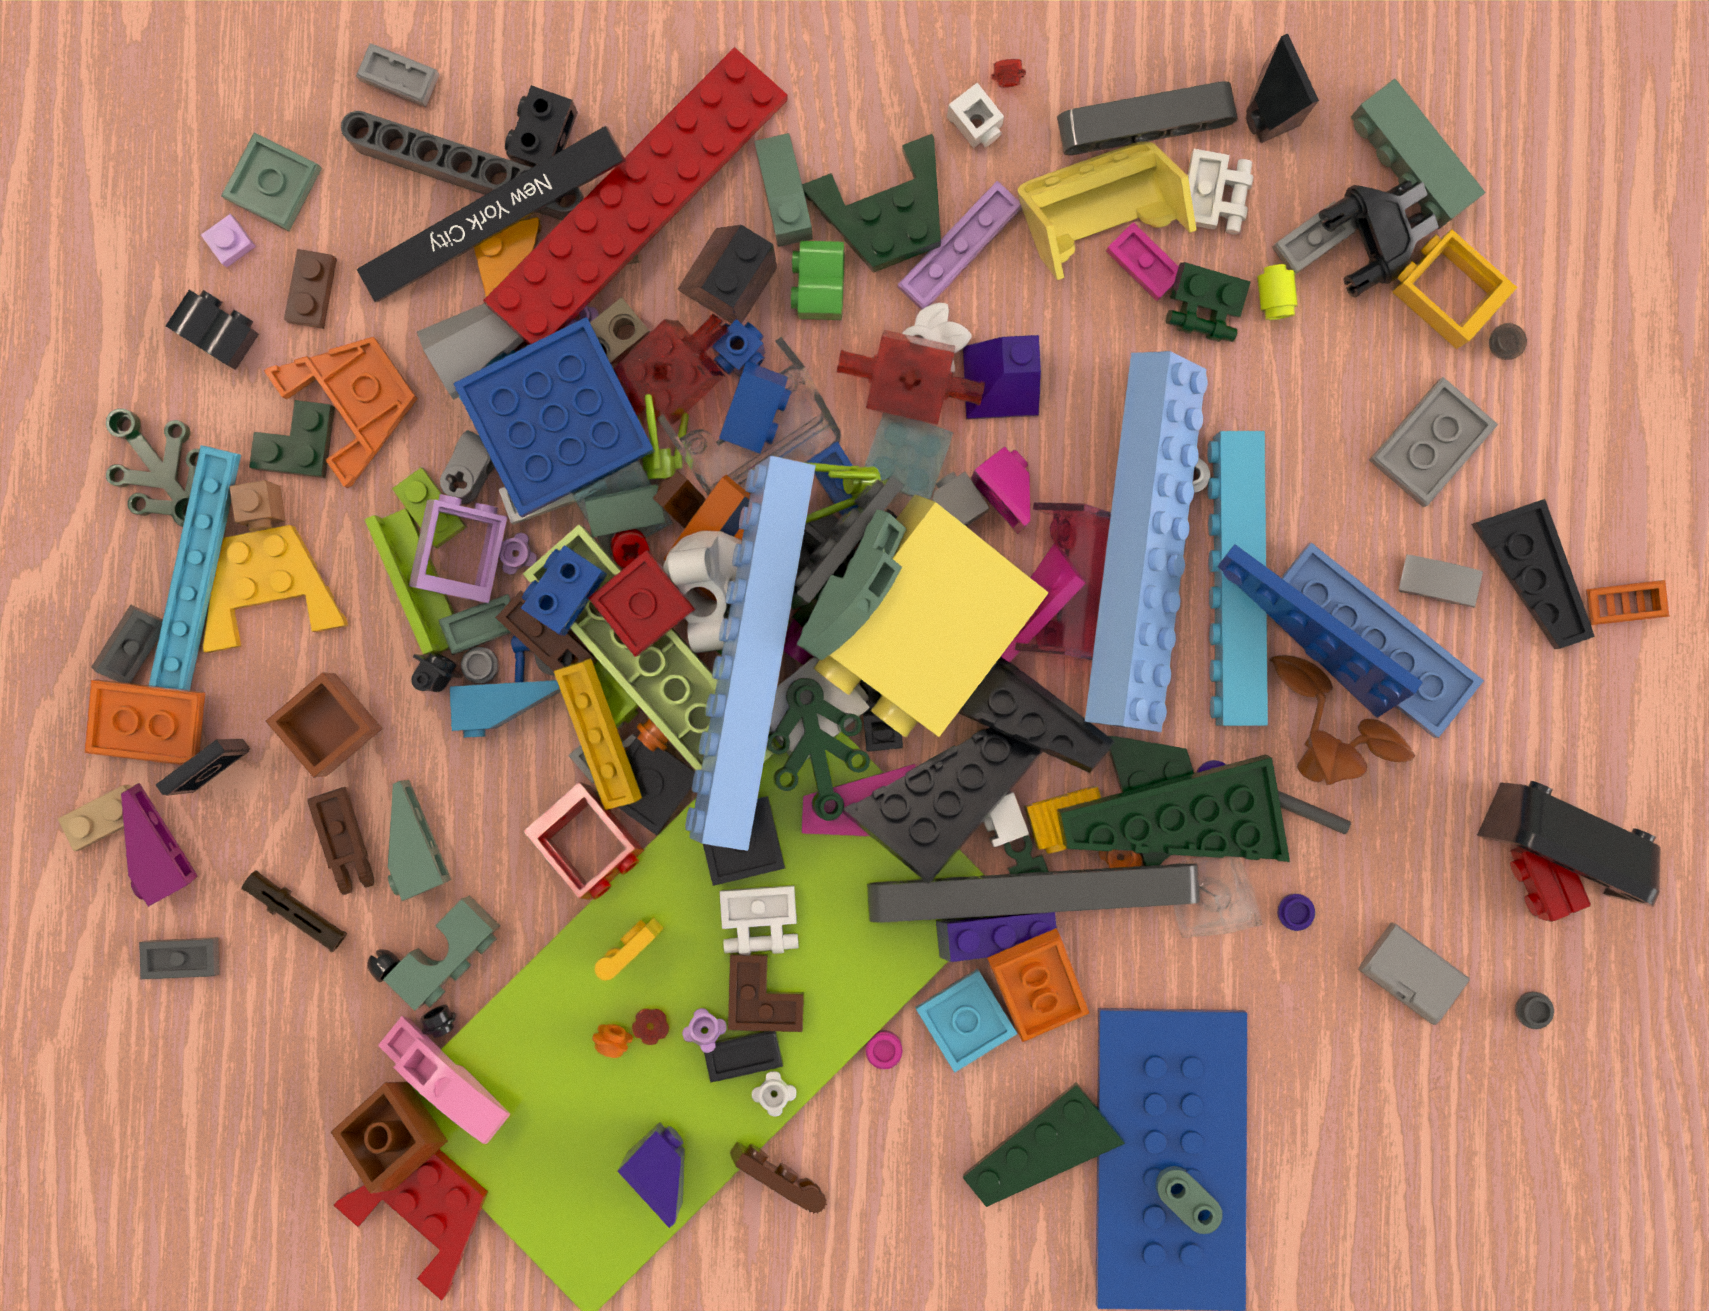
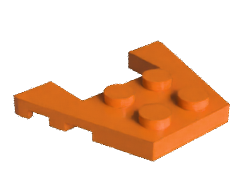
(364, 391)

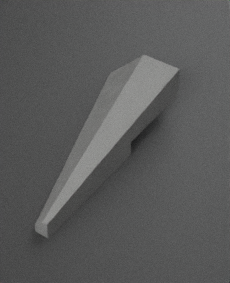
(466, 344)

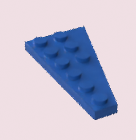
(1348, 657)

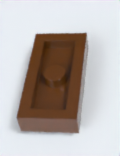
(310, 288)
(679, 498)

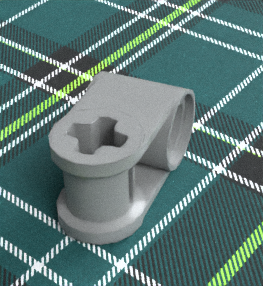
(468, 464)

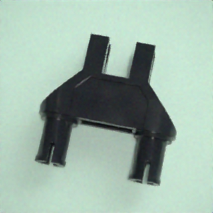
(1383, 229)

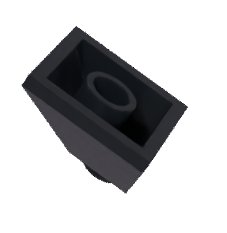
(1281, 94)

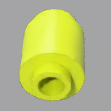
(1277, 292)

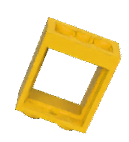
(1475, 267)

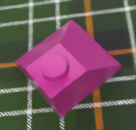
(1006, 486)

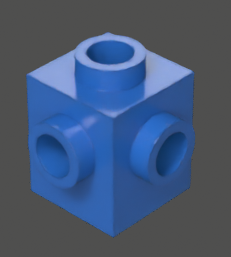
(734, 360)

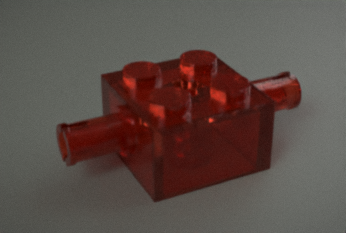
(691, 373)
(890, 390)

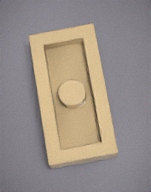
(94, 820)

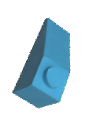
(493, 705)

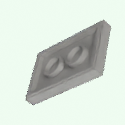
(1433, 442)

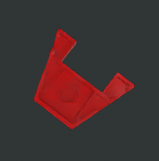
(438, 1203)

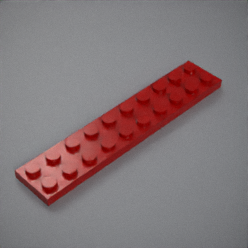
(636, 199)

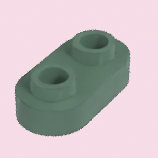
(1189, 1201)

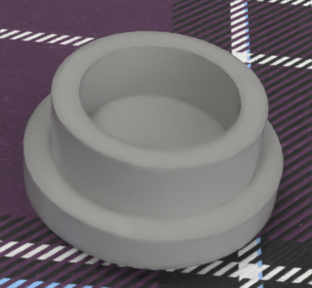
(479, 665)

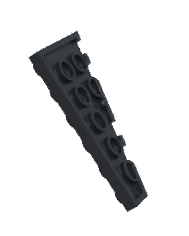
(943, 800)

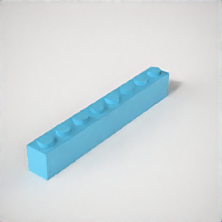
(1239, 621)

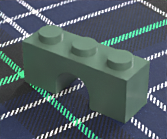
(421, 979)

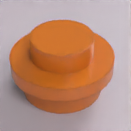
(652, 736)

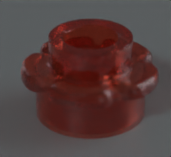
(1008, 72)
(652, 1016)

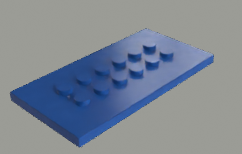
(1180, 1100)

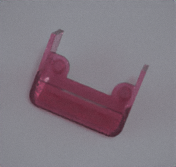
(1084, 537)

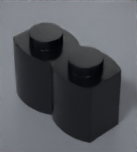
(212, 329)

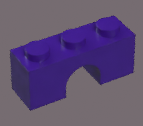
(985, 936)

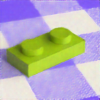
(414, 493)

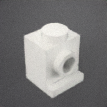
(976, 105)
(1006, 821)

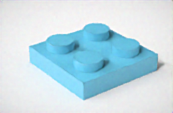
(966, 1020)

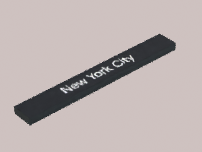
(491, 214)

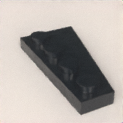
(1537, 568)
(1031, 714)

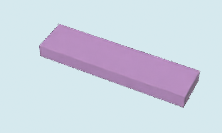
(960, 246)

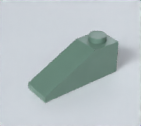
(784, 190)
(413, 853)

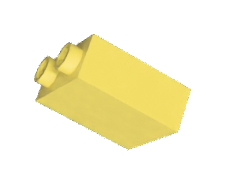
(938, 624)

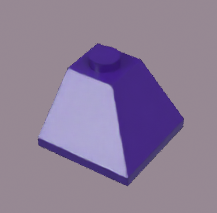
(1010, 375)
(657, 1171)

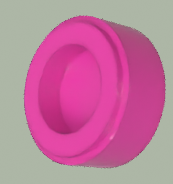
(884, 1050)

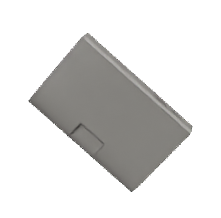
(1413, 973)

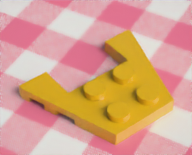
(264, 570)

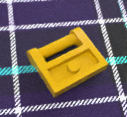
(634, 942)

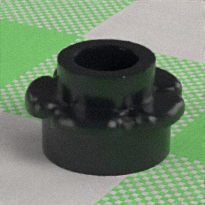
(438, 1021)

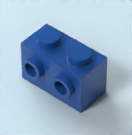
(754, 408)
(562, 590)

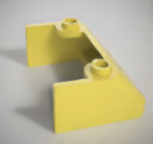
(1101, 195)

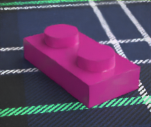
(1144, 261)

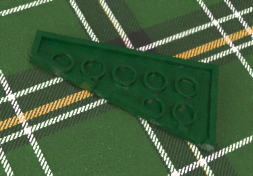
(1201, 814)

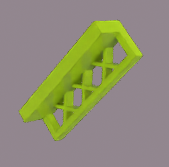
(397, 542)

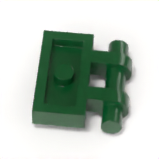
(1208, 290)

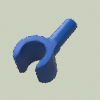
(519, 649)

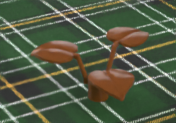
(1327, 756)

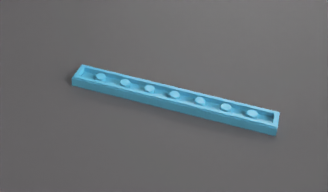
(194, 568)

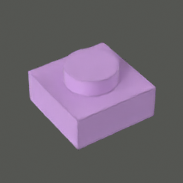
(228, 240)

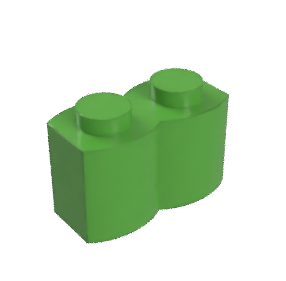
(820, 280)

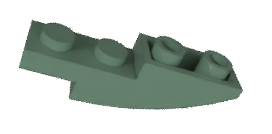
(851, 600)

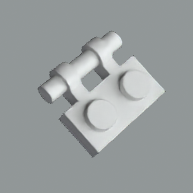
(1207, 179)
(755, 908)

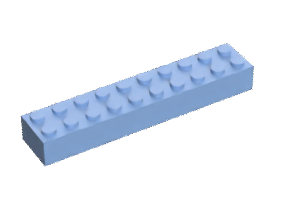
(1146, 541)
(751, 653)

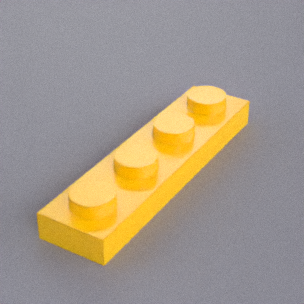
(597, 734)

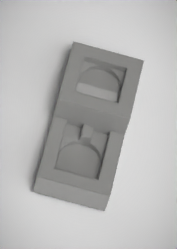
(1440, 580)

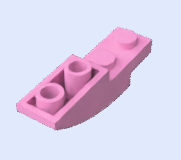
(442, 1081)

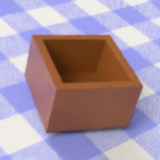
(323, 724)

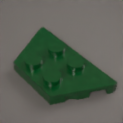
(1145, 764)

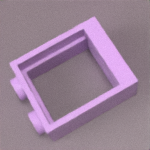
(489, 557)

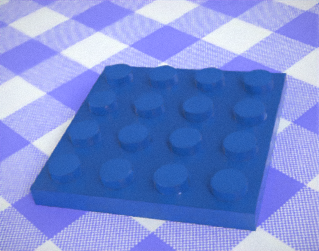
(553, 417)

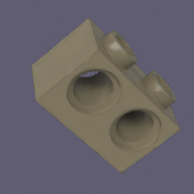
(607, 327)

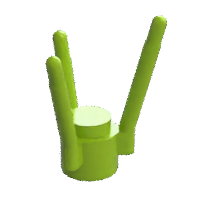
(661, 463)
(854, 481)

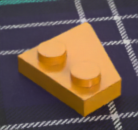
(505, 251)

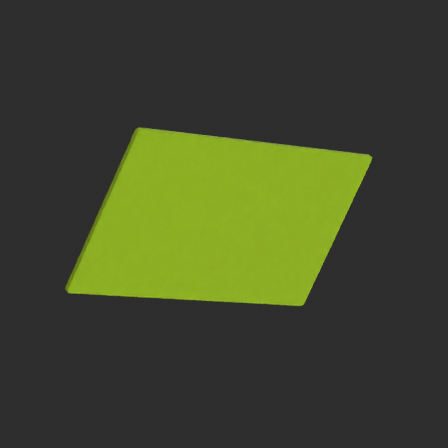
(581, 1112)

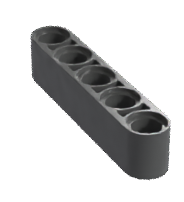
(1147, 118)

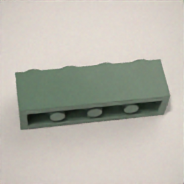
(1416, 152)

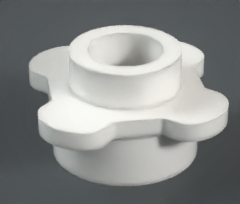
(763, 1093)

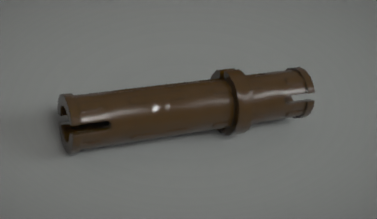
(294, 911)

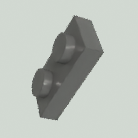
(128, 645)
(179, 958)

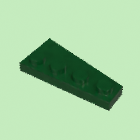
(1049, 1143)

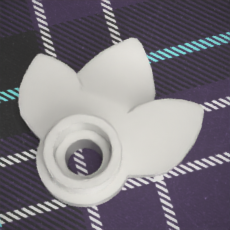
(933, 325)

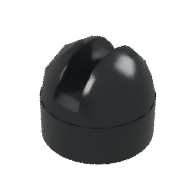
(383, 965)

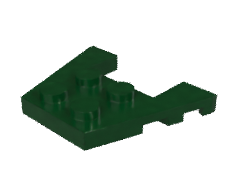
(892, 222)

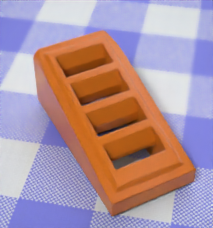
(1658, 599)

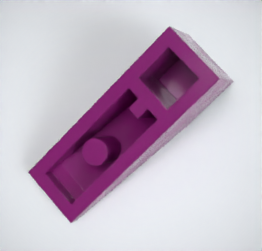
(153, 855)

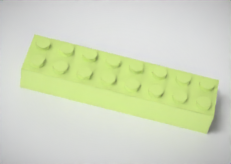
(664, 680)

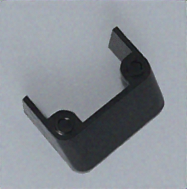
(1576, 841)

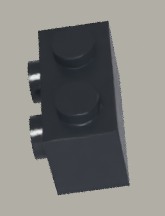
(541, 127)

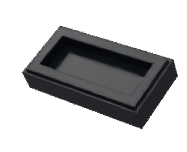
(744, 1055)

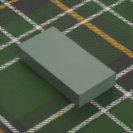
(623, 511)
(474, 625)

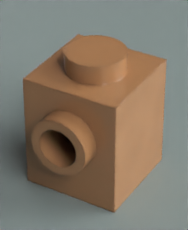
(257, 504)

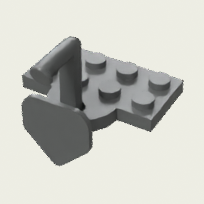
(831, 541)

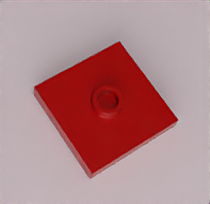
(641, 603)

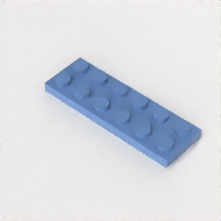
(1445, 679)

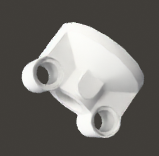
(705, 562)

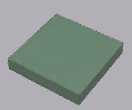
(271, 181)

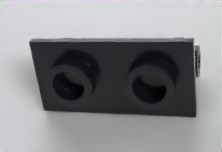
(433, 672)

